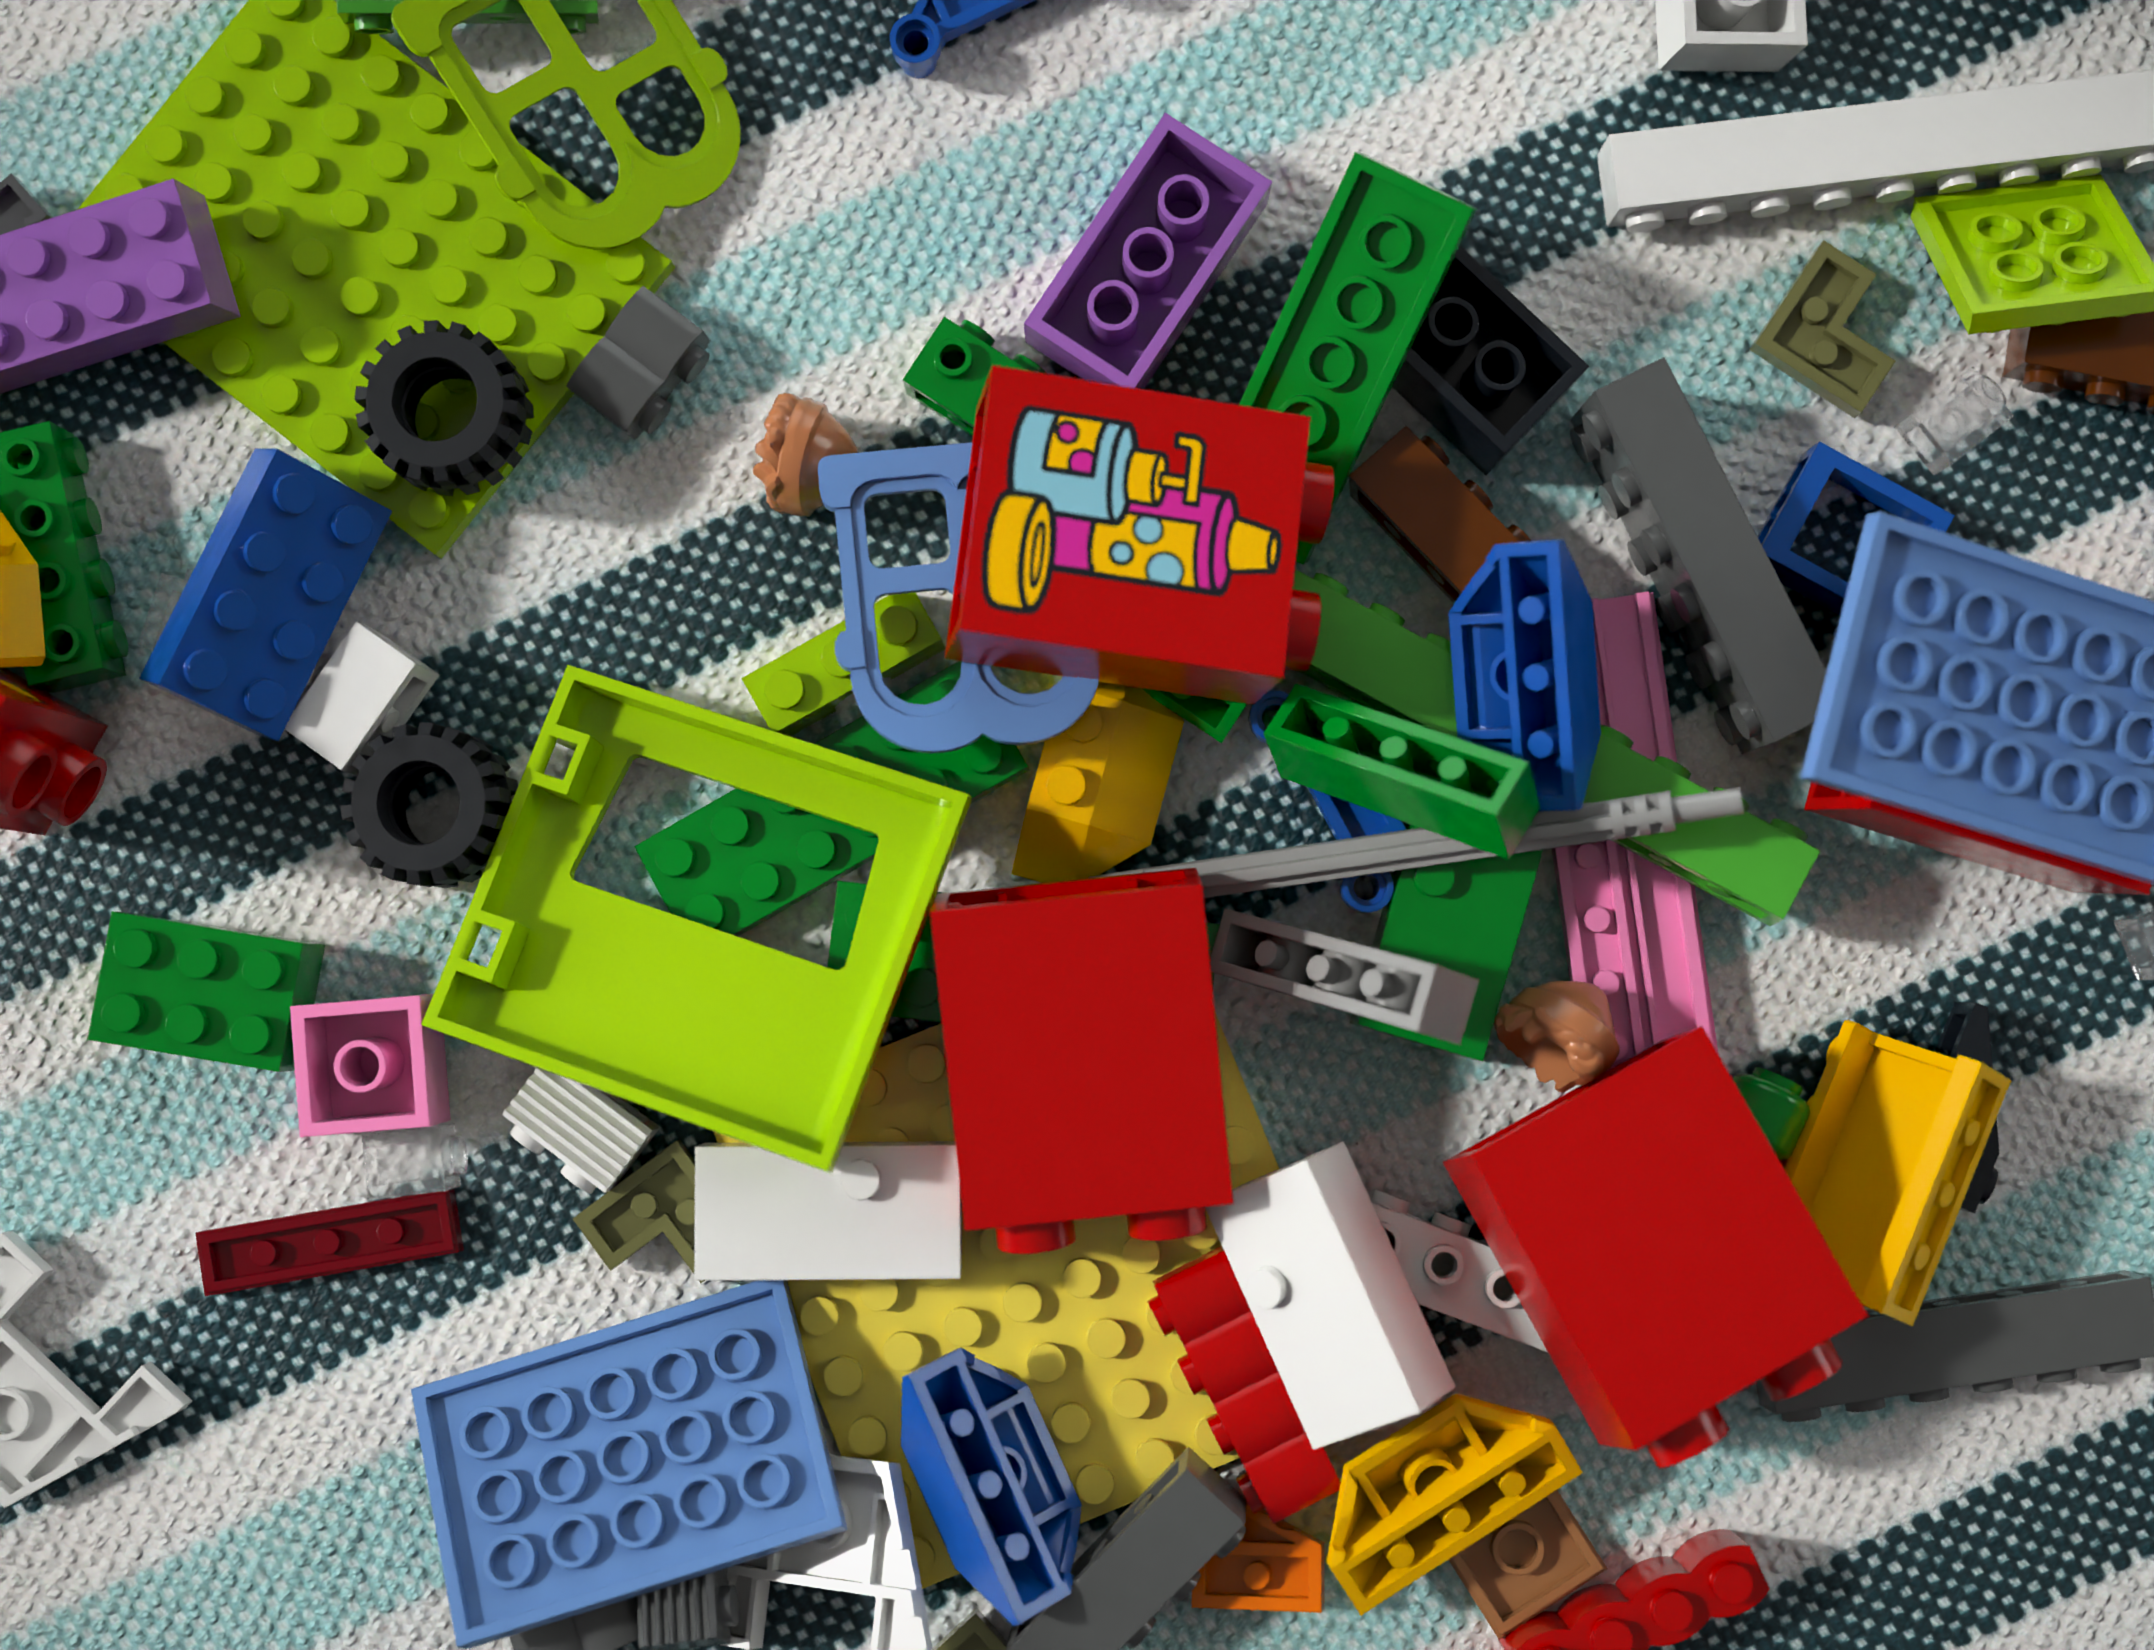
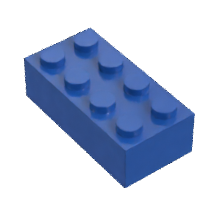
(266, 593)

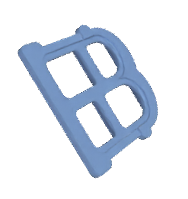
(979, 700)

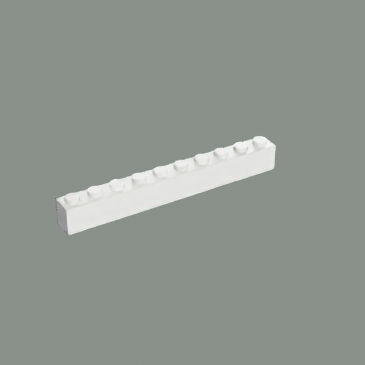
(1878, 150)

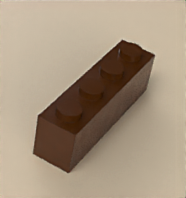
(2101, 357)
(1429, 511)

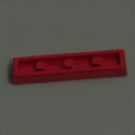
(329, 1241)

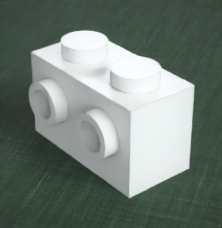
(359, 695)

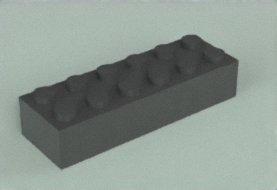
(1700, 556)

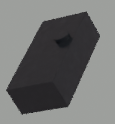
(1484, 365)

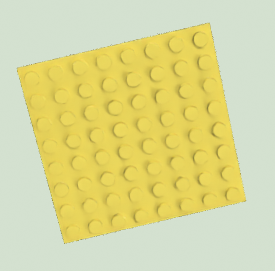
(1055, 1319)

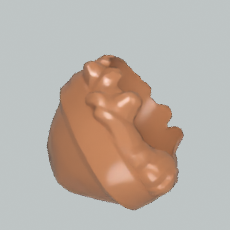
(795, 442)
(1560, 1031)

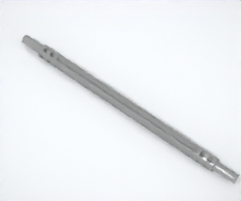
(1422, 848)

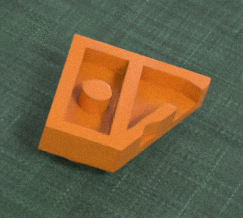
(1267, 1571)

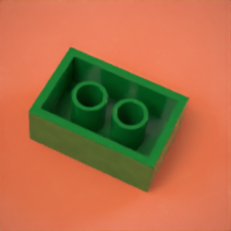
(202, 990)

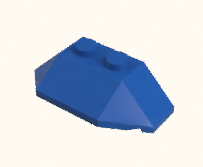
(1529, 666)
(992, 1481)

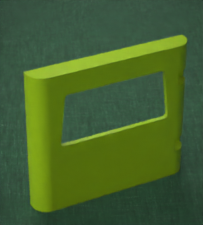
(666, 1003)

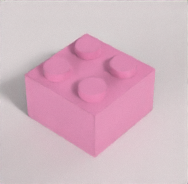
(368, 1066)

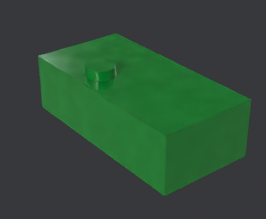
(1464, 921)

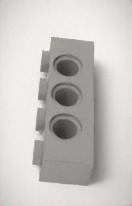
(1344, 975)

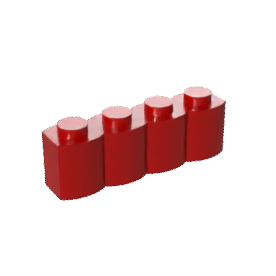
(1242, 1381)
(1653, 1600)

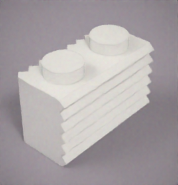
(582, 1126)

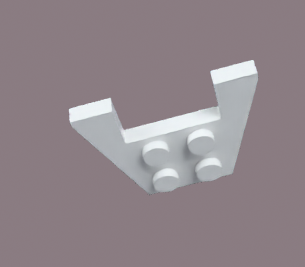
(44, 1415)
(867, 1559)

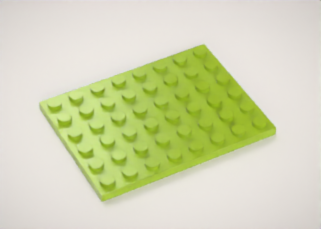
(360, 209)

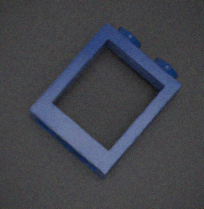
(1797, 501)

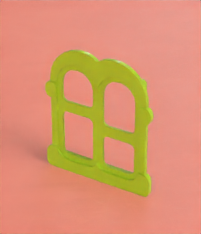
(645, 178)

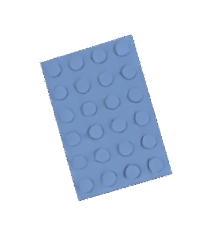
(1992, 697)
(625, 1461)

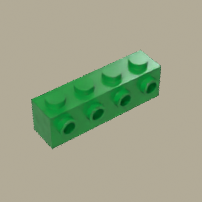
(954, 370)
(59, 524)
(1403, 770)

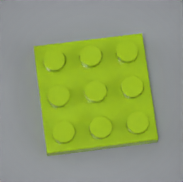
(2036, 254)

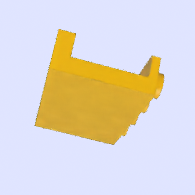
(1892, 1159)

